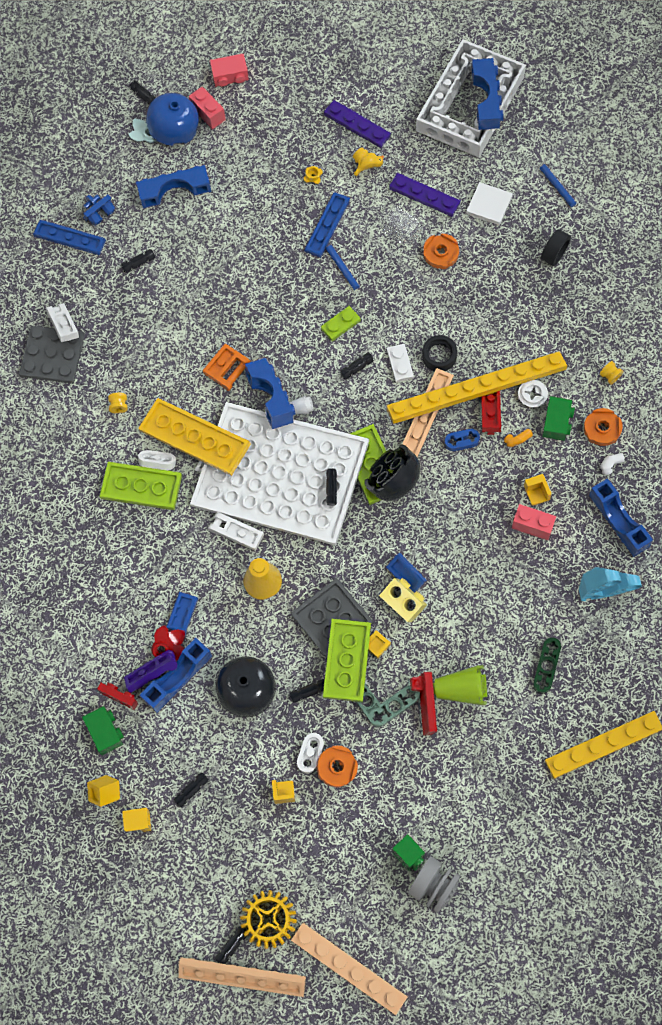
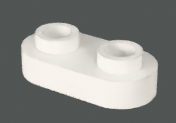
(157, 460)
(310, 753)

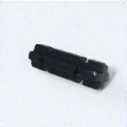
(142, 92)
(138, 261)
(357, 365)
(331, 487)
(307, 691)
(191, 789)
(231, 946)

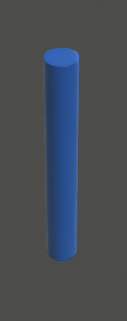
(559, 187)
(349, 277)

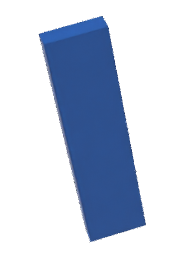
(327, 224)
(69, 237)

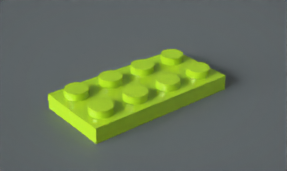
(374, 451)
(141, 485)
(347, 660)

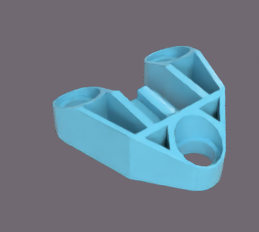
(606, 583)

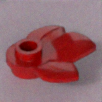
(169, 640)

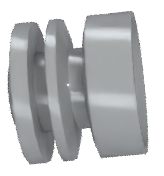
(434, 884)

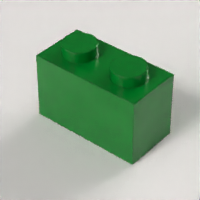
(557, 418)
(103, 730)
(409, 853)

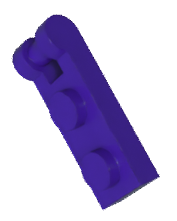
(150, 670)

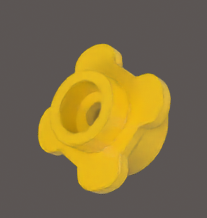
(313, 170)

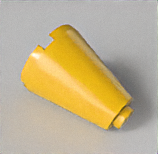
(262, 579)

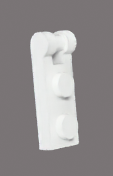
(62, 322)
(236, 531)

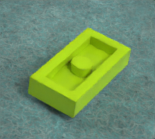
(340, 323)

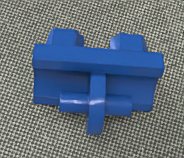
(92, 213)

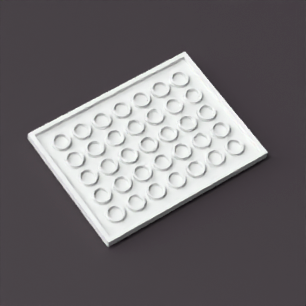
(284, 476)

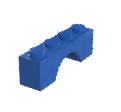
(484, 76)
(192, 179)
(262, 377)
(609, 503)
(188, 664)

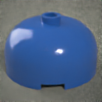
(172, 119)

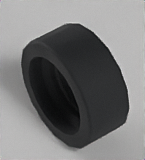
(556, 247)
(439, 340)

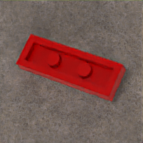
(491, 413)
(424, 685)

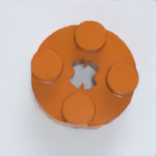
(438, 260)
(610, 420)
(346, 760)

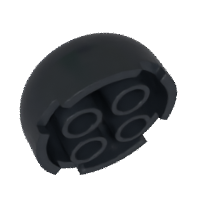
(401, 481)
(248, 698)

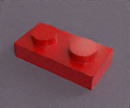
(111, 691)

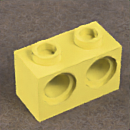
(400, 604)

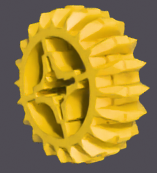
(262, 927)

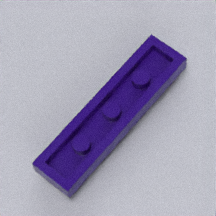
(357, 123)
(424, 194)

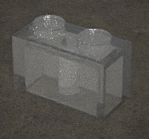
(401, 225)

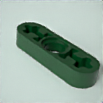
(545, 650)

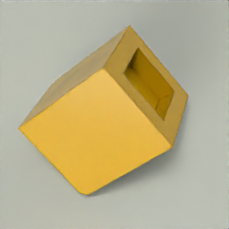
(537, 489)
(103, 790)
(283, 791)
(137, 820)

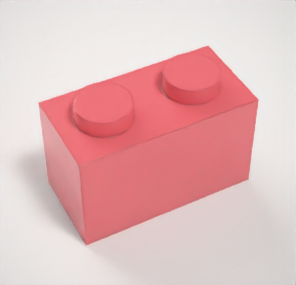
(229, 70)
(208, 108)
(533, 522)

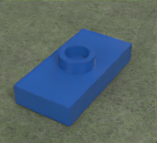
(402, 568)
(182, 612)

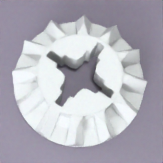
(540, 390)

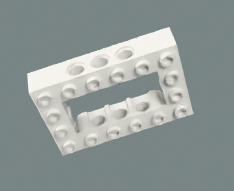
(432, 117)

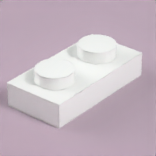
(400, 363)

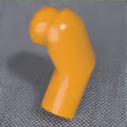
(520, 438)

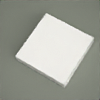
(489, 203)

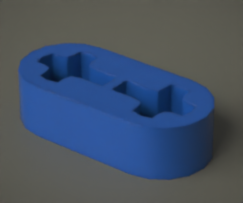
(463, 444)

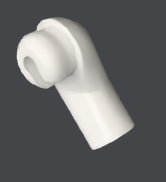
(609, 461)

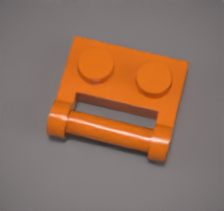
(222, 363)

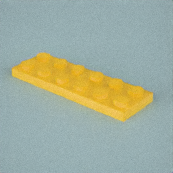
(194, 436)

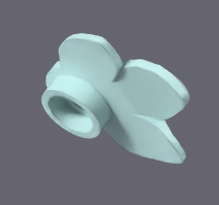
(141, 131)

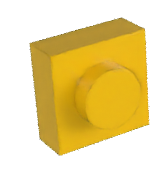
(378, 644)

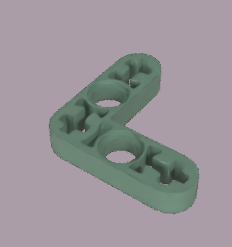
(376, 707)

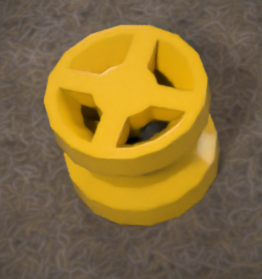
(611, 372)
(117, 403)

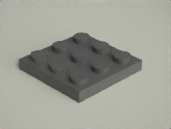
(49, 357)
(327, 604)

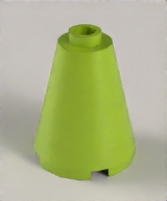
(462, 686)

